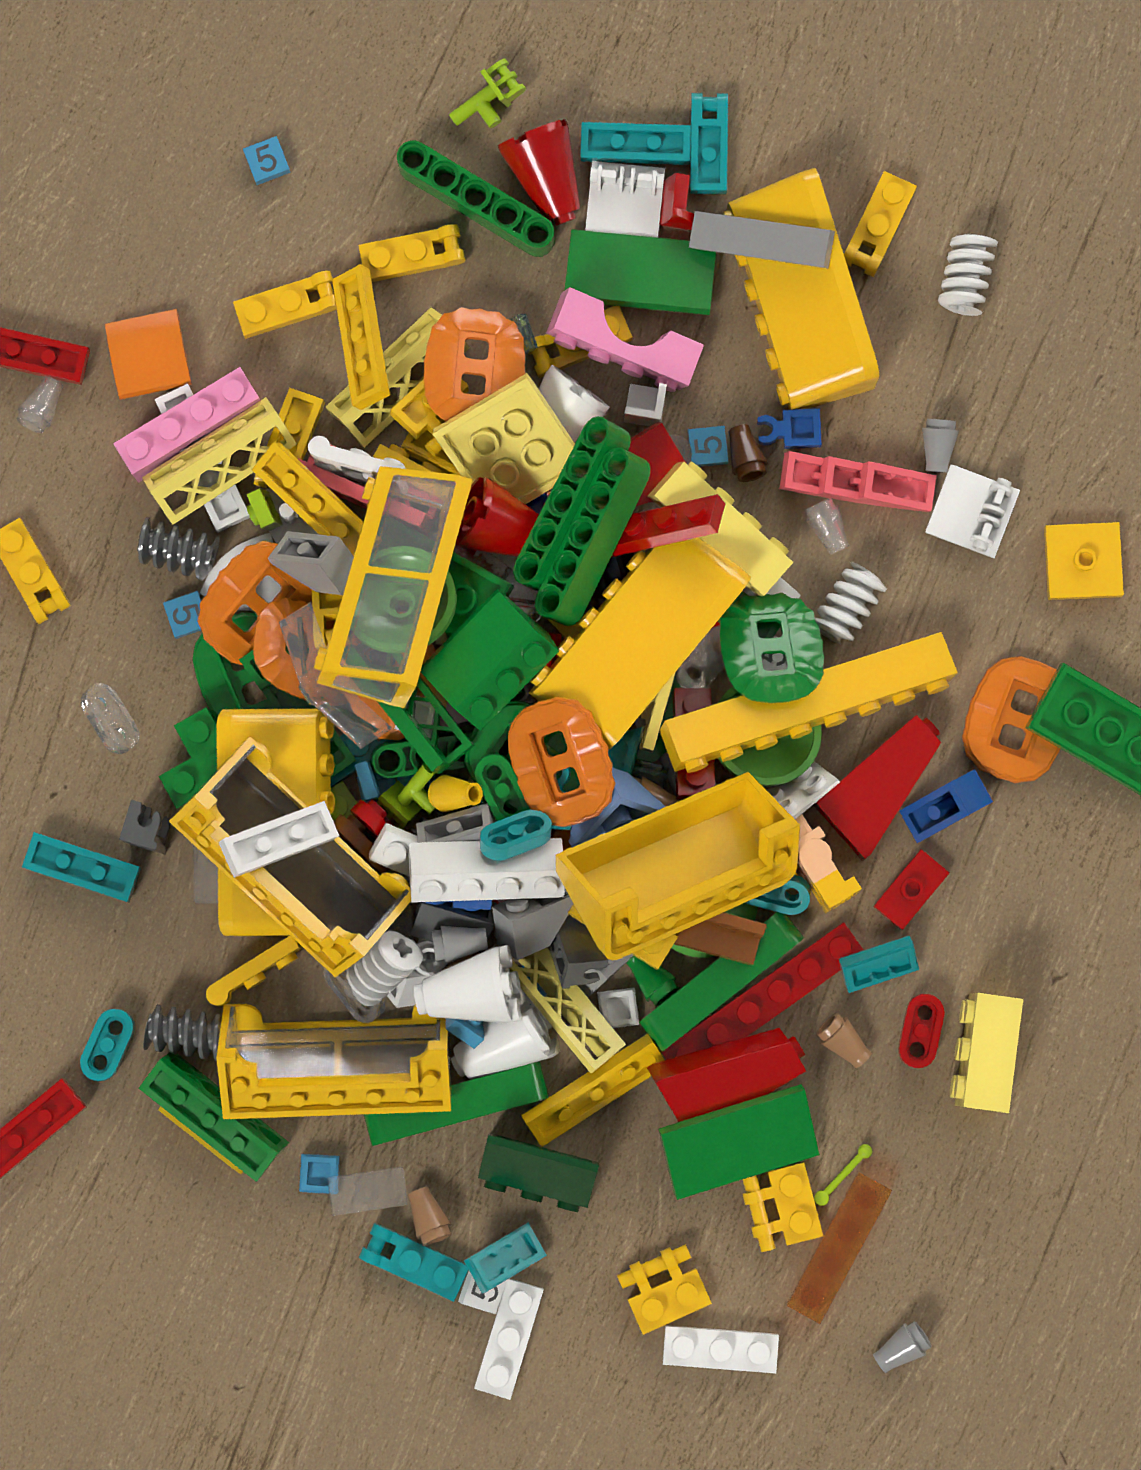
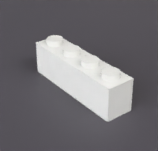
(464, 874)

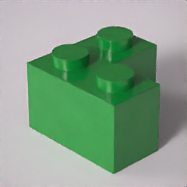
(200, 739)

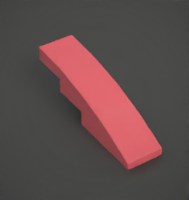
(858, 482)

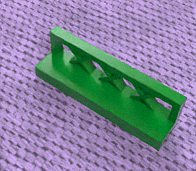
(416, 736)
(198, 1106)

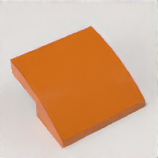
(148, 354)

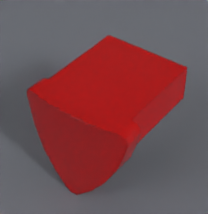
(674, 203)

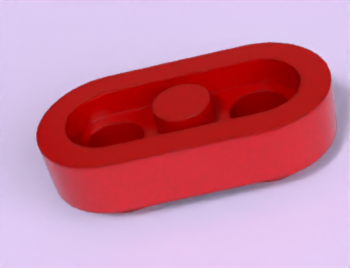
(371, 816)
(922, 1031)

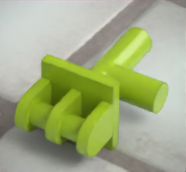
(481, 100)
(405, 802)

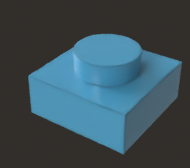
(467, 1030)

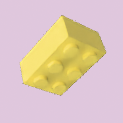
(987, 1052)

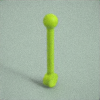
(822, 1197)

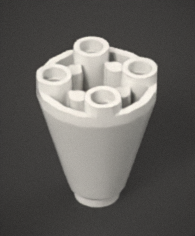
(473, 989)

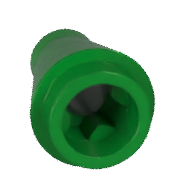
(654, 984)

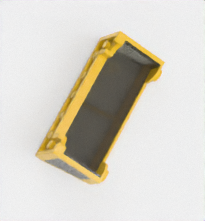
(318, 896)

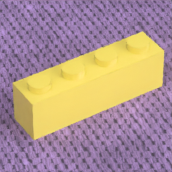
(737, 534)

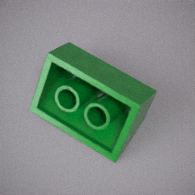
(489, 659)

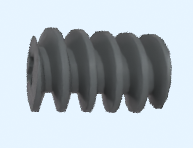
(176, 550)
(183, 1032)

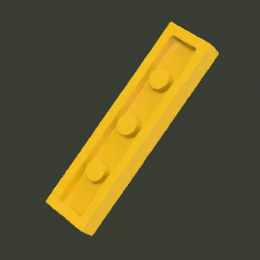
(360, 337)
(308, 495)
(592, 1091)

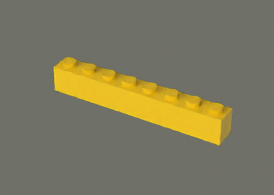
(844, 690)

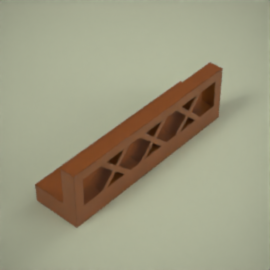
(724, 937)

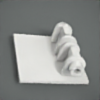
(625, 199)
(972, 510)
(805, 790)

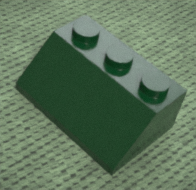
(537, 1172)

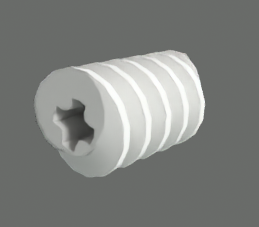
(964, 273)
(849, 603)
(383, 967)

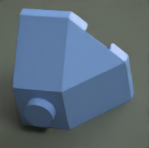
(628, 803)

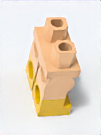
(819, 870)

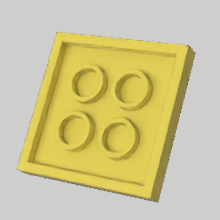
(509, 440)

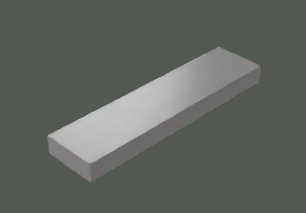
(761, 239)

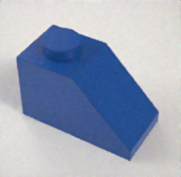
(946, 806)

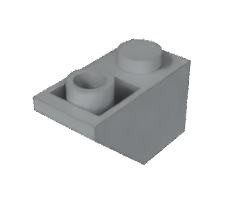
(529, 923)

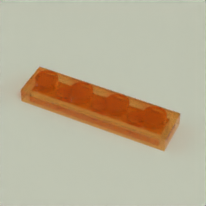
(839, 1247)

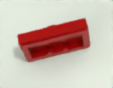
(911, 889)

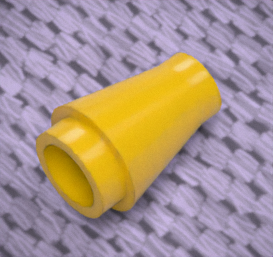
(451, 793)

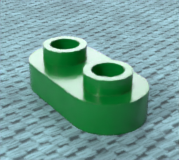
(501, 789)

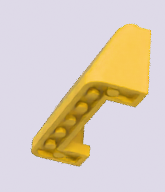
(806, 310)
(642, 632)
(300, 762)
(680, 865)

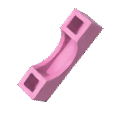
(582, 323)
(186, 422)

